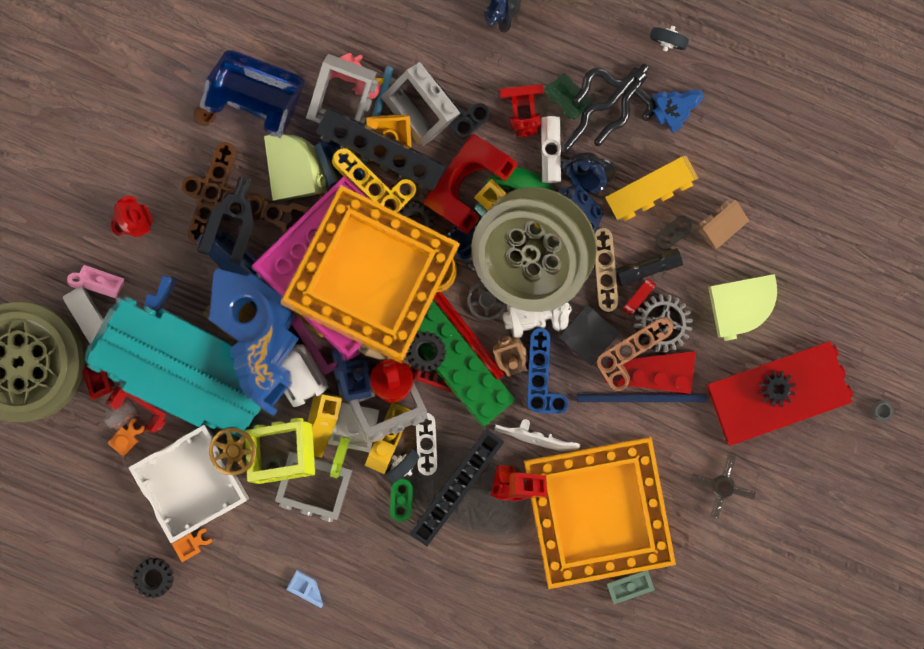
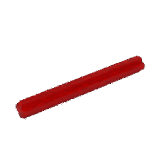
(467, 334)

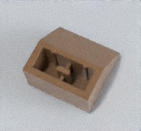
(723, 225)

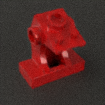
(523, 97)
(510, 487)

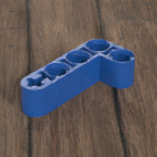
(542, 370)

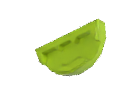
(339, 457)

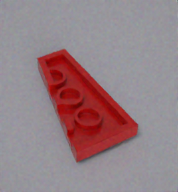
(660, 372)

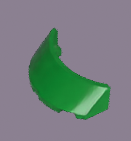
(520, 179)

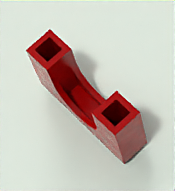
(474, 156)

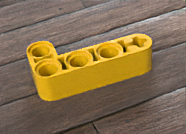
(369, 179)

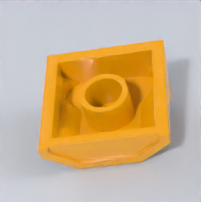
(394, 126)

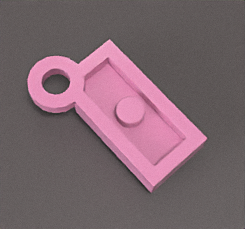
(96, 281)

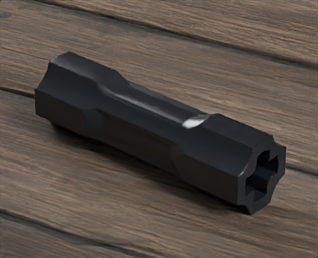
(648, 267)

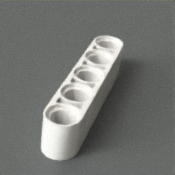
(85, 314)

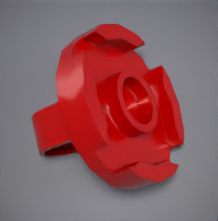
(131, 217)
(391, 380)

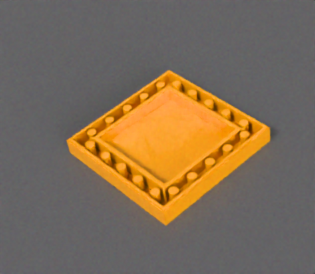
(370, 274)
(601, 513)

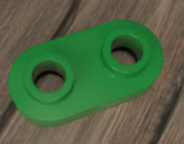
(401, 500)

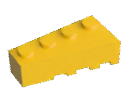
(651, 188)

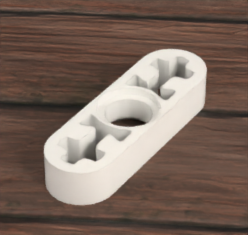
(431, 427)

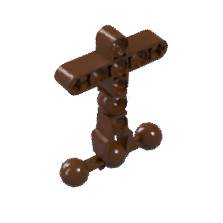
(211, 181)

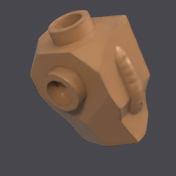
(511, 355)

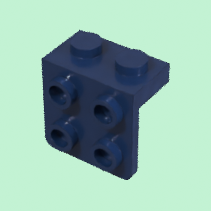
(585, 203)
(353, 377)

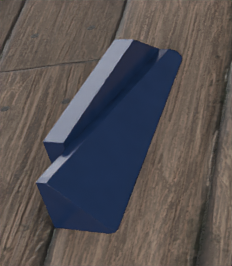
(221, 254)

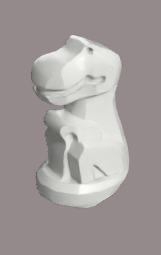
(522, 320)

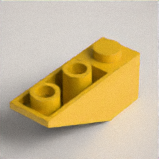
(323, 418)
(383, 450)

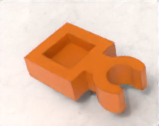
(125, 439)
(188, 546)

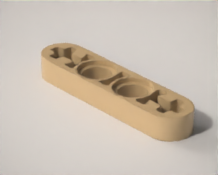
(609, 269)

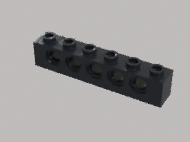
(334, 118)
(456, 487)

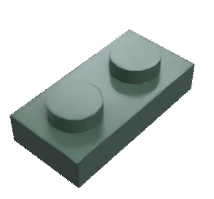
(630, 586)

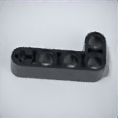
(467, 117)

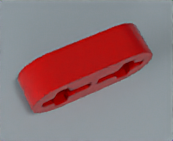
(639, 296)

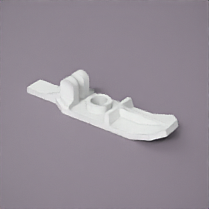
(537, 438)

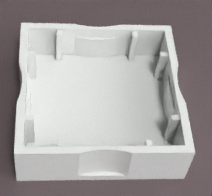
(186, 485)

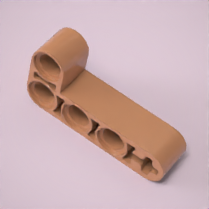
(637, 348)

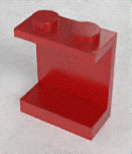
(119, 395)

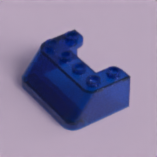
(254, 88)

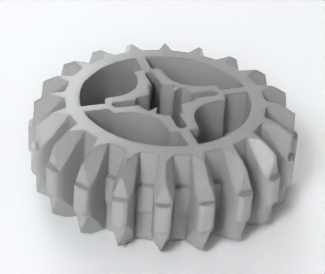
(665, 313)

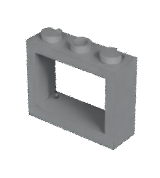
(345, 67)
(431, 93)
(393, 425)
(308, 509)

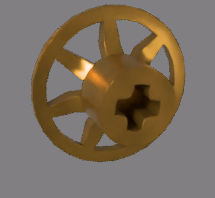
(233, 451)

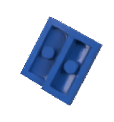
(164, 291)

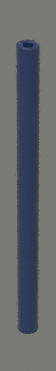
(641, 397)

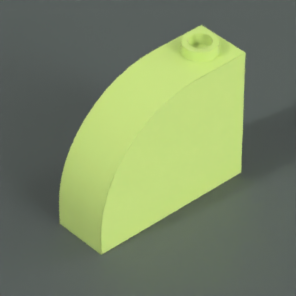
(293, 168)
(742, 305)

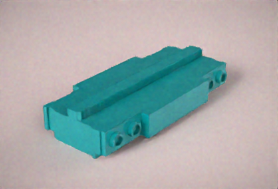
(171, 366)

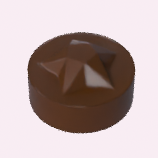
(203, 117)

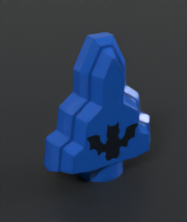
(675, 107)

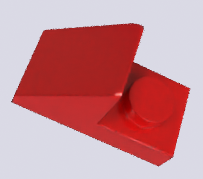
(97, 382)

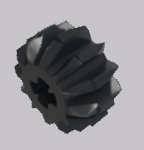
(777, 380)

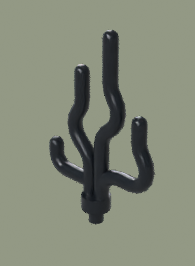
(628, 86)

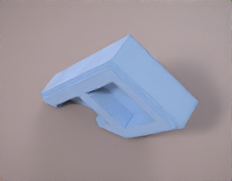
(306, 588)

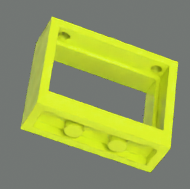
(304, 449)

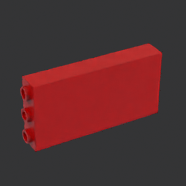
(818, 390)

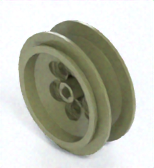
(513, 276)
(60, 361)

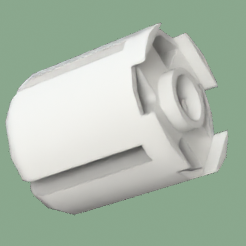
(306, 376)

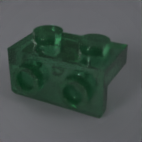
(562, 92)

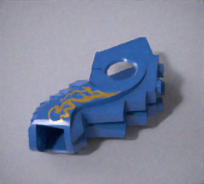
(262, 341)

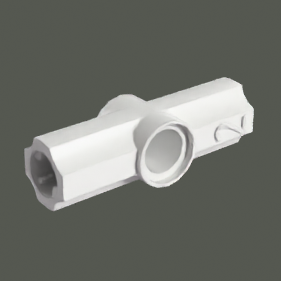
(550, 136)

